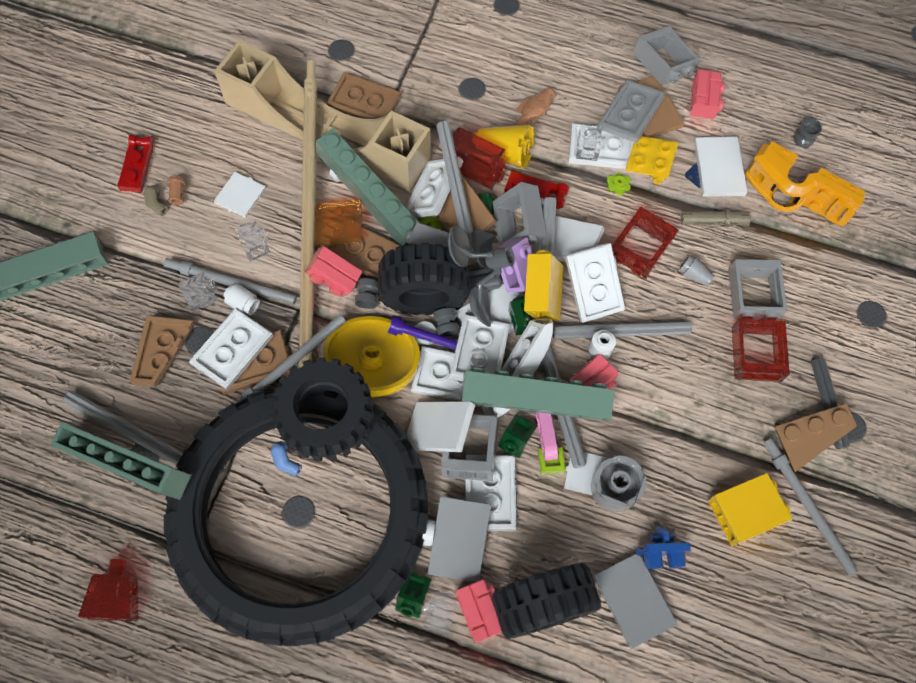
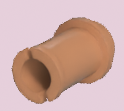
(176, 186)

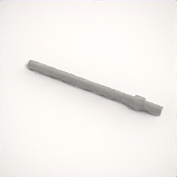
(188, 269)
(295, 357)
(782, 462)

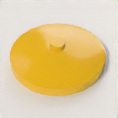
(380, 357)

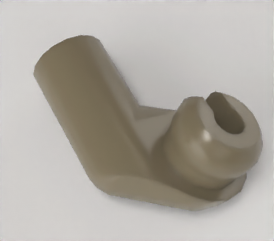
(151, 200)

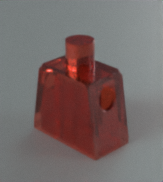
(111, 595)

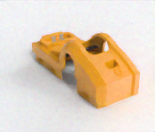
(819, 192)

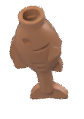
(534, 107)

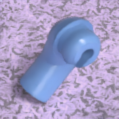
(281, 459)

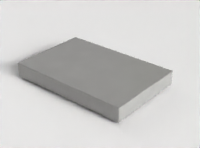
(631, 111)
(459, 539)
(634, 601)

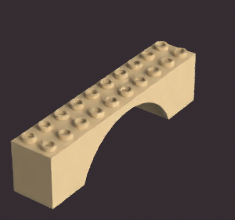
(263, 89)

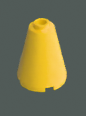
(515, 141)

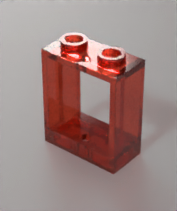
(481, 159)
(651, 225)
(755, 371)

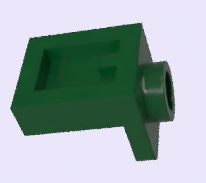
(518, 316)
(517, 435)
(412, 595)

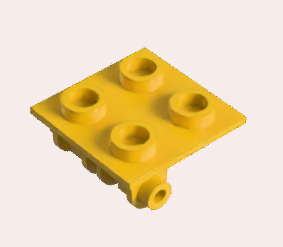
(652, 158)

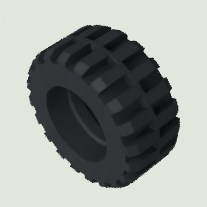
(421, 279)
(313, 379)
(546, 600)

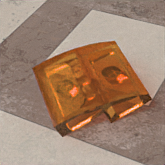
(338, 222)

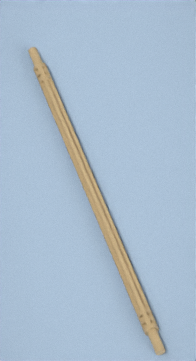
(308, 209)

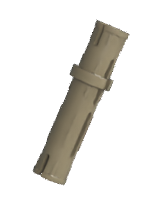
(723, 218)

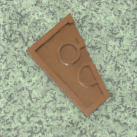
(157, 348)
(813, 434)

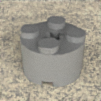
(631, 482)

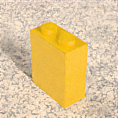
(543, 286)
(750, 509)

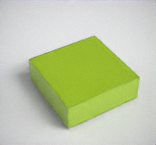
(552, 466)

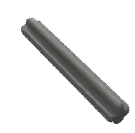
(827, 393)

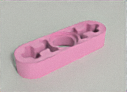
(546, 436)

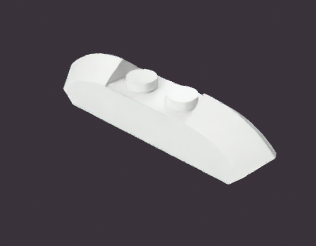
(526, 354)

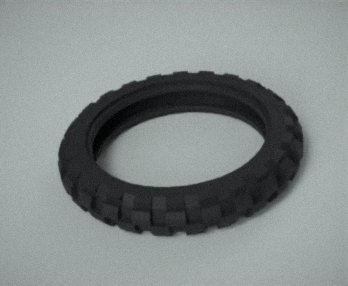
(304, 621)

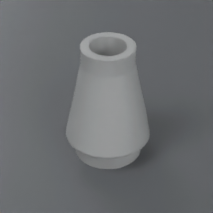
(695, 270)

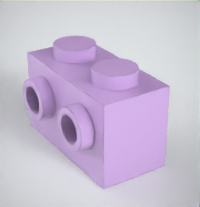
(515, 276)

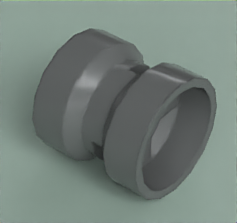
(807, 132)
(367, 293)
(446, 322)

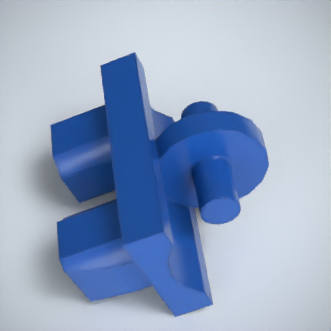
(653, 552)

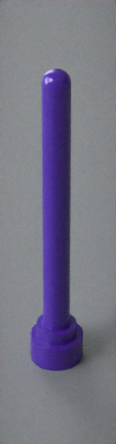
(399, 326)

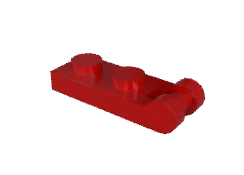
(136, 163)
(544, 187)

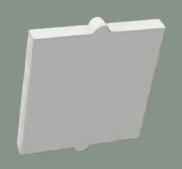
(240, 194)
(580, 478)

